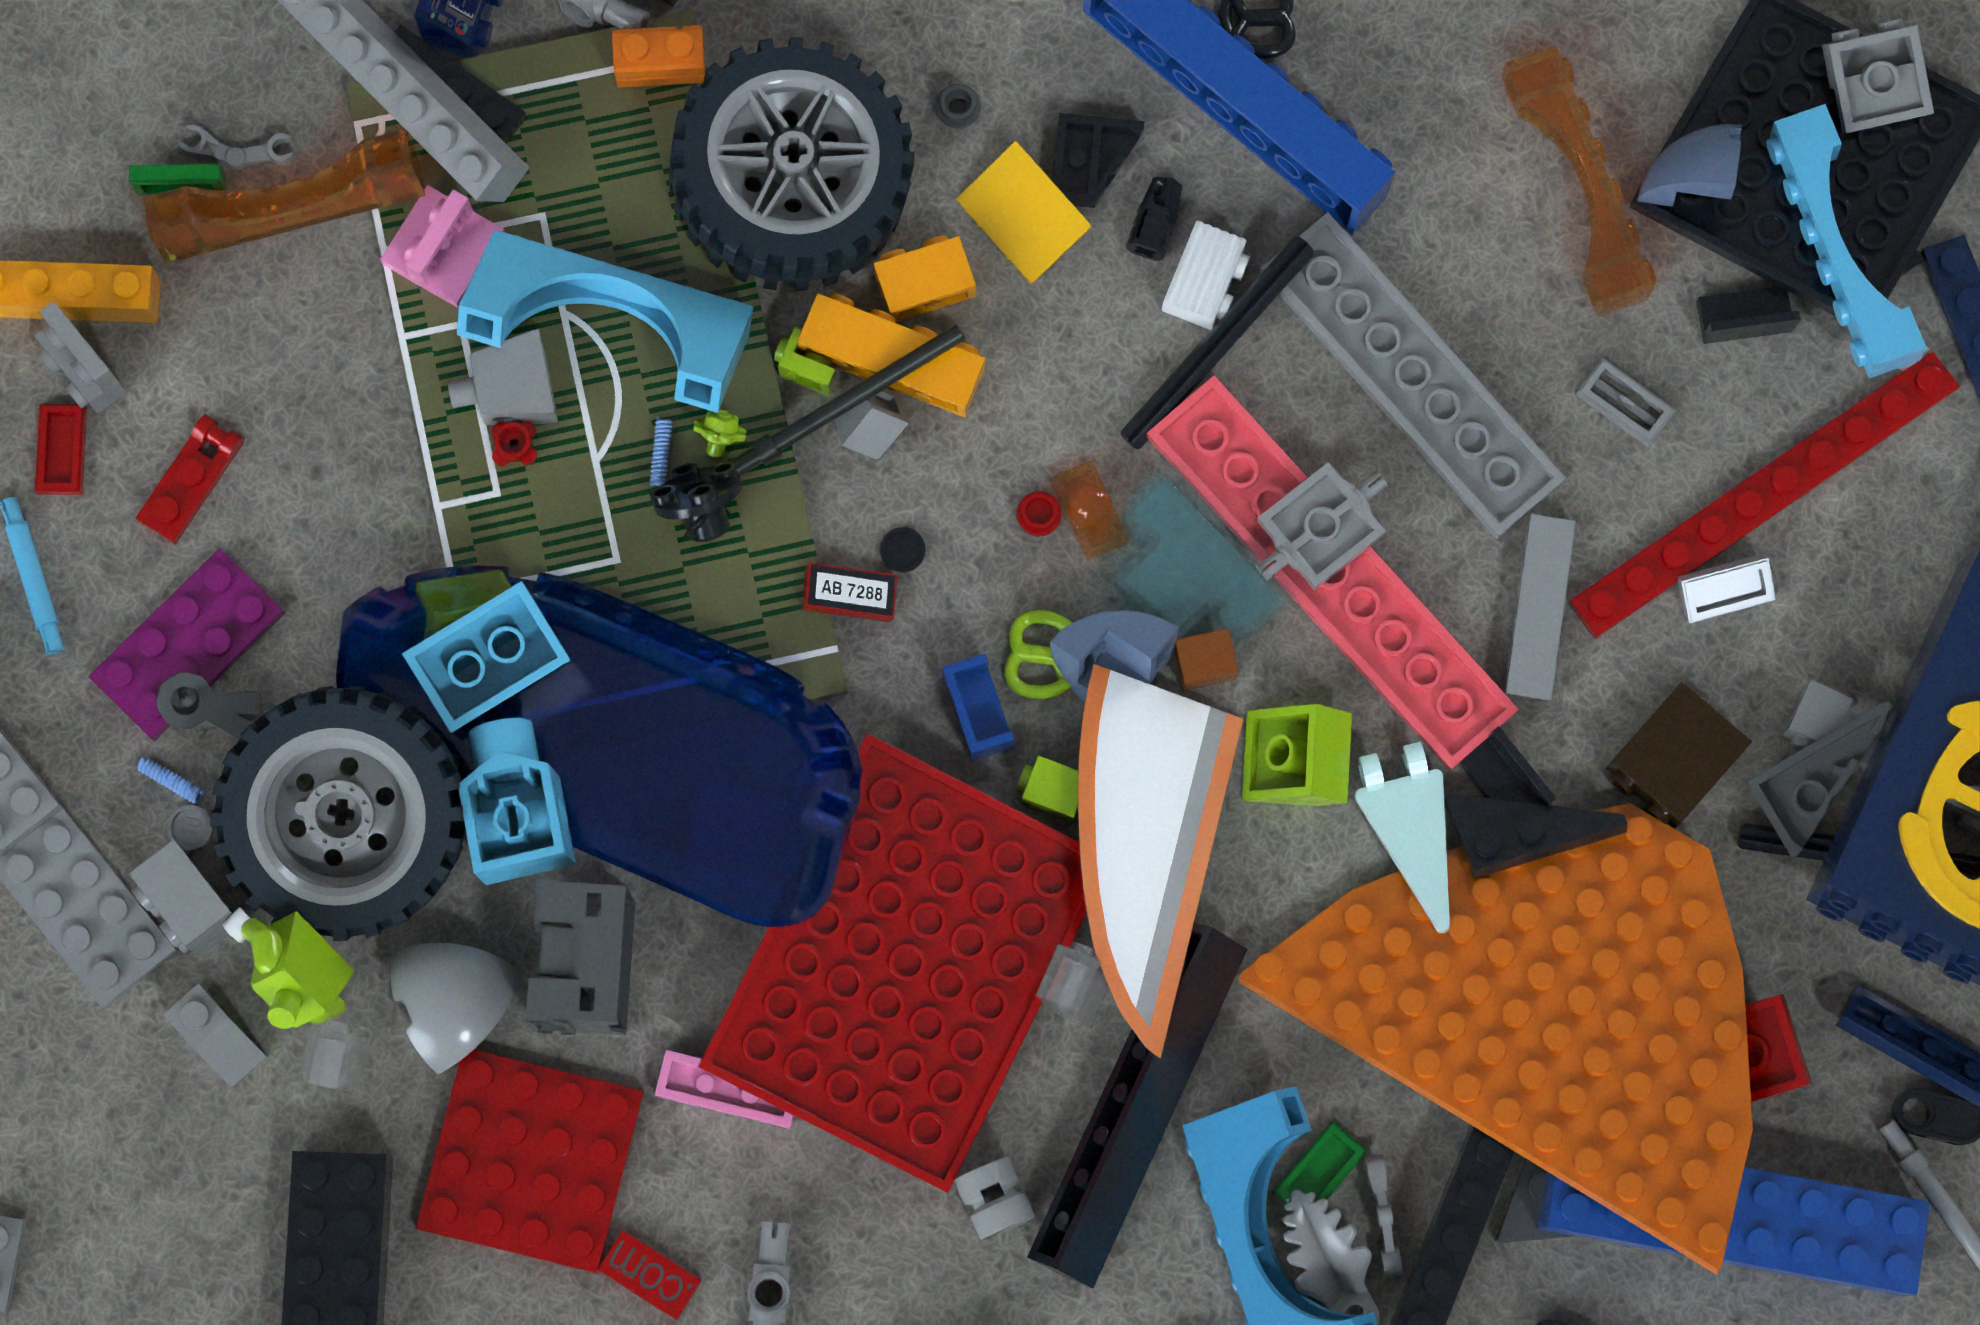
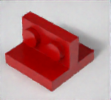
(1773, 1050)

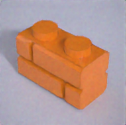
(659, 56)

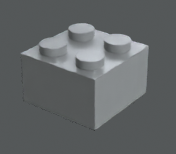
(184, 896)

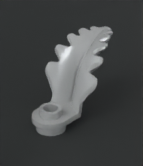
(1332, 1268)

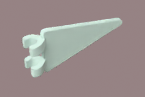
(1411, 826)

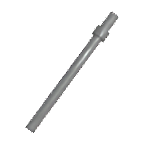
(1915, 1164)

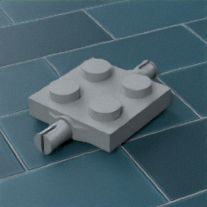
(1321, 526)

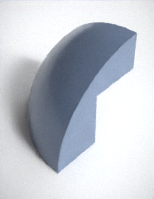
(1696, 164)
(1116, 640)

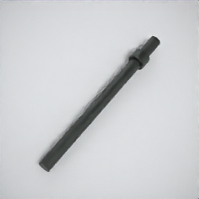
(769, 447)

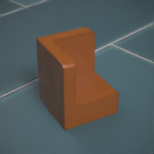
(1205, 659)

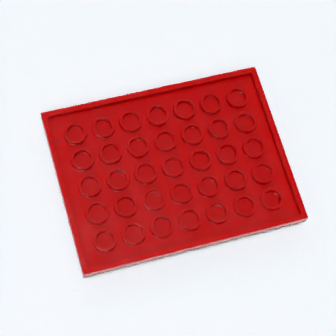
(914, 976)

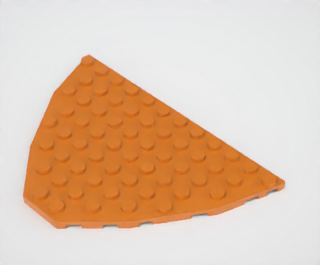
(1563, 1012)

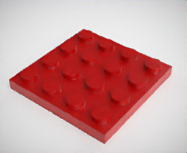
(530, 1160)

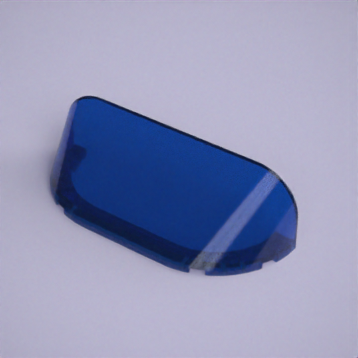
(663, 745)

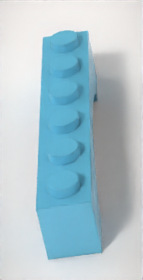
(1880, 331)

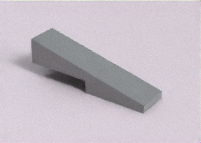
(1539, 607)

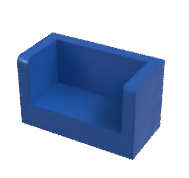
(977, 707)

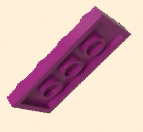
(194, 631)

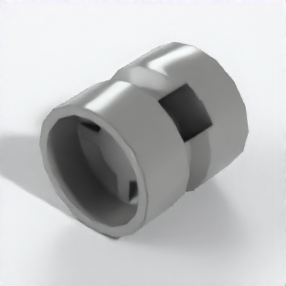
(998, 1214)

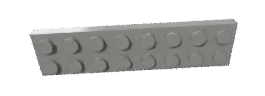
(1418, 380)

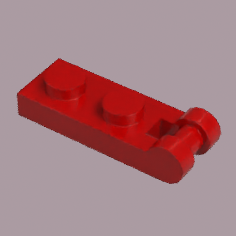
(189, 480)

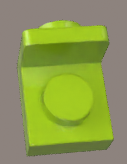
(808, 371)

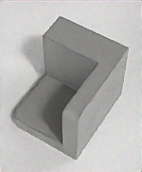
(873, 424)

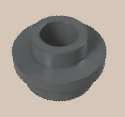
(962, 93)

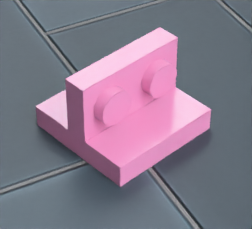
(440, 244)

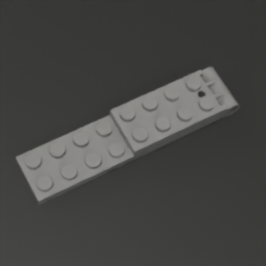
(72, 887)

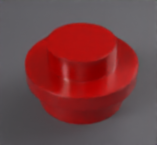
(1039, 514)

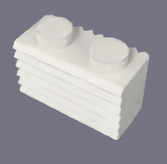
(1205, 275)

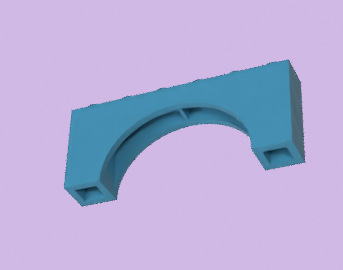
(1235, 1163)

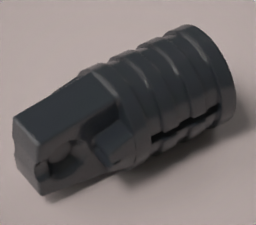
(1155, 219)

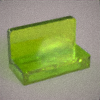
(456, 596)

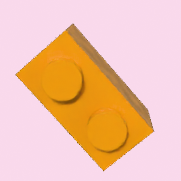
(924, 277)

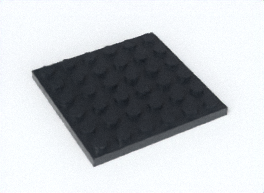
(1881, 184)

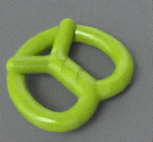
(1034, 654)

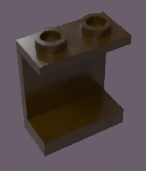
(1677, 756)

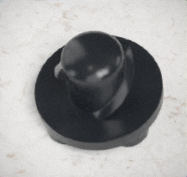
(699, 498)

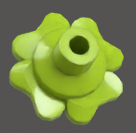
(719, 430)

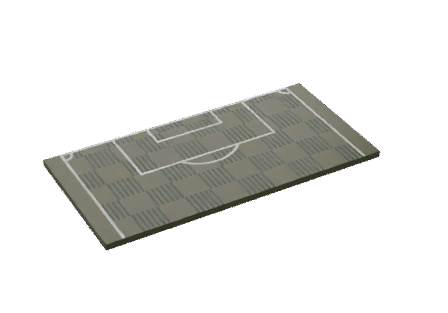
(586, 499)

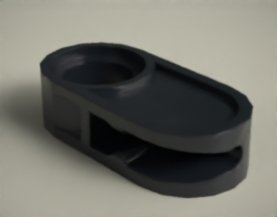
(1947, 1118)

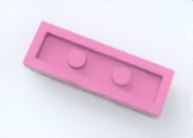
(687, 1084)

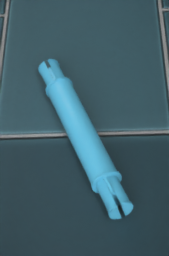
(31, 576)

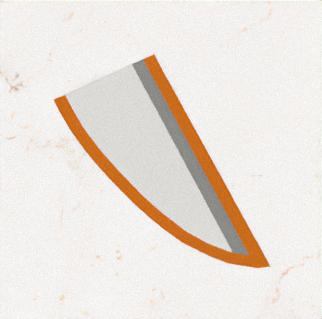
(1147, 826)

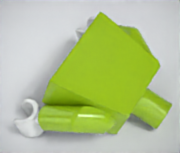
(292, 969)

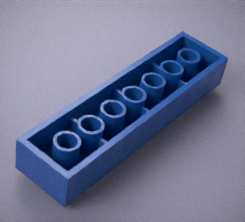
(1252, 103)
(1783, 1229)

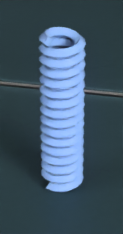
(661, 451)
(170, 780)

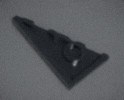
(488, 104)
(1512, 833)

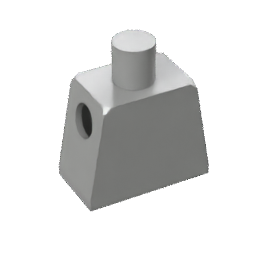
(509, 382)

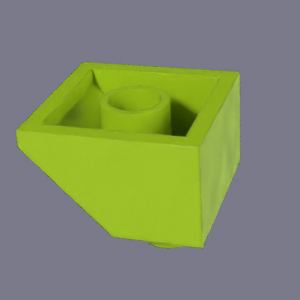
(1297, 755)

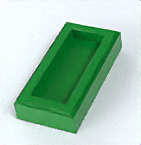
(162, 178)
(1322, 1165)

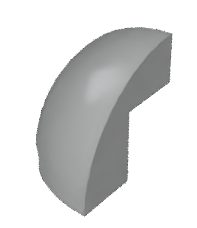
(451, 997)

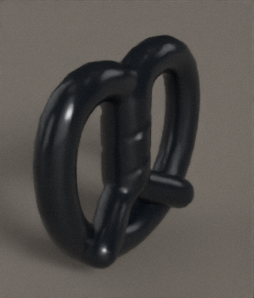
(1260, 18)

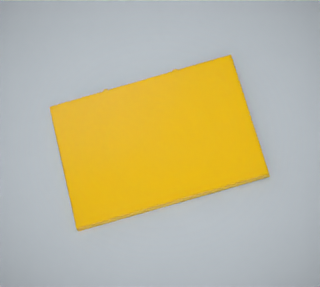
(1023, 212)

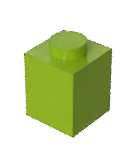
(1050, 789)

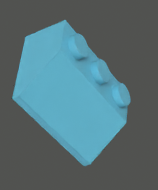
(486, 656)

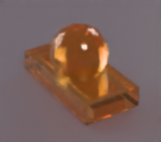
(1089, 510)

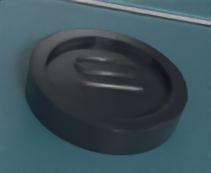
(902, 549)

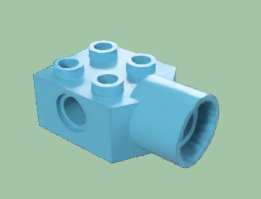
(513, 805)

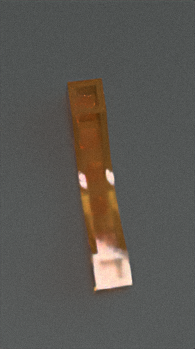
(1545, 98)
(204, 220)

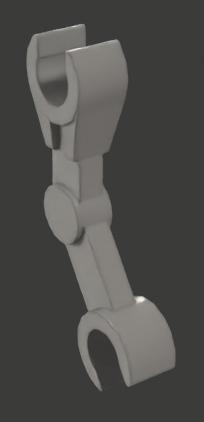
(236, 157)
(1377, 1182)

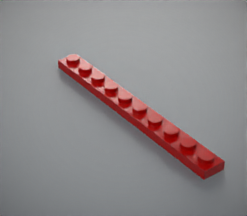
(1763, 495)

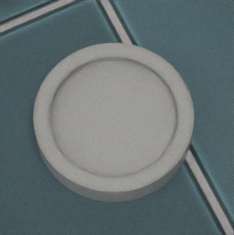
(190, 827)

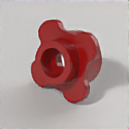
(504, 434)

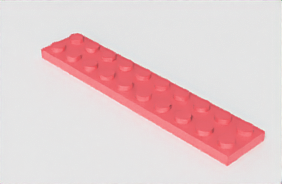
(1359, 608)

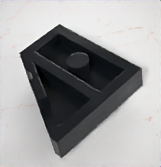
(1091, 154)

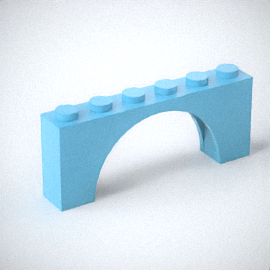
(528, 277)

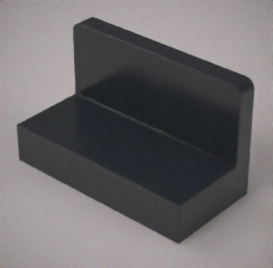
(1746, 314)
(1504, 773)

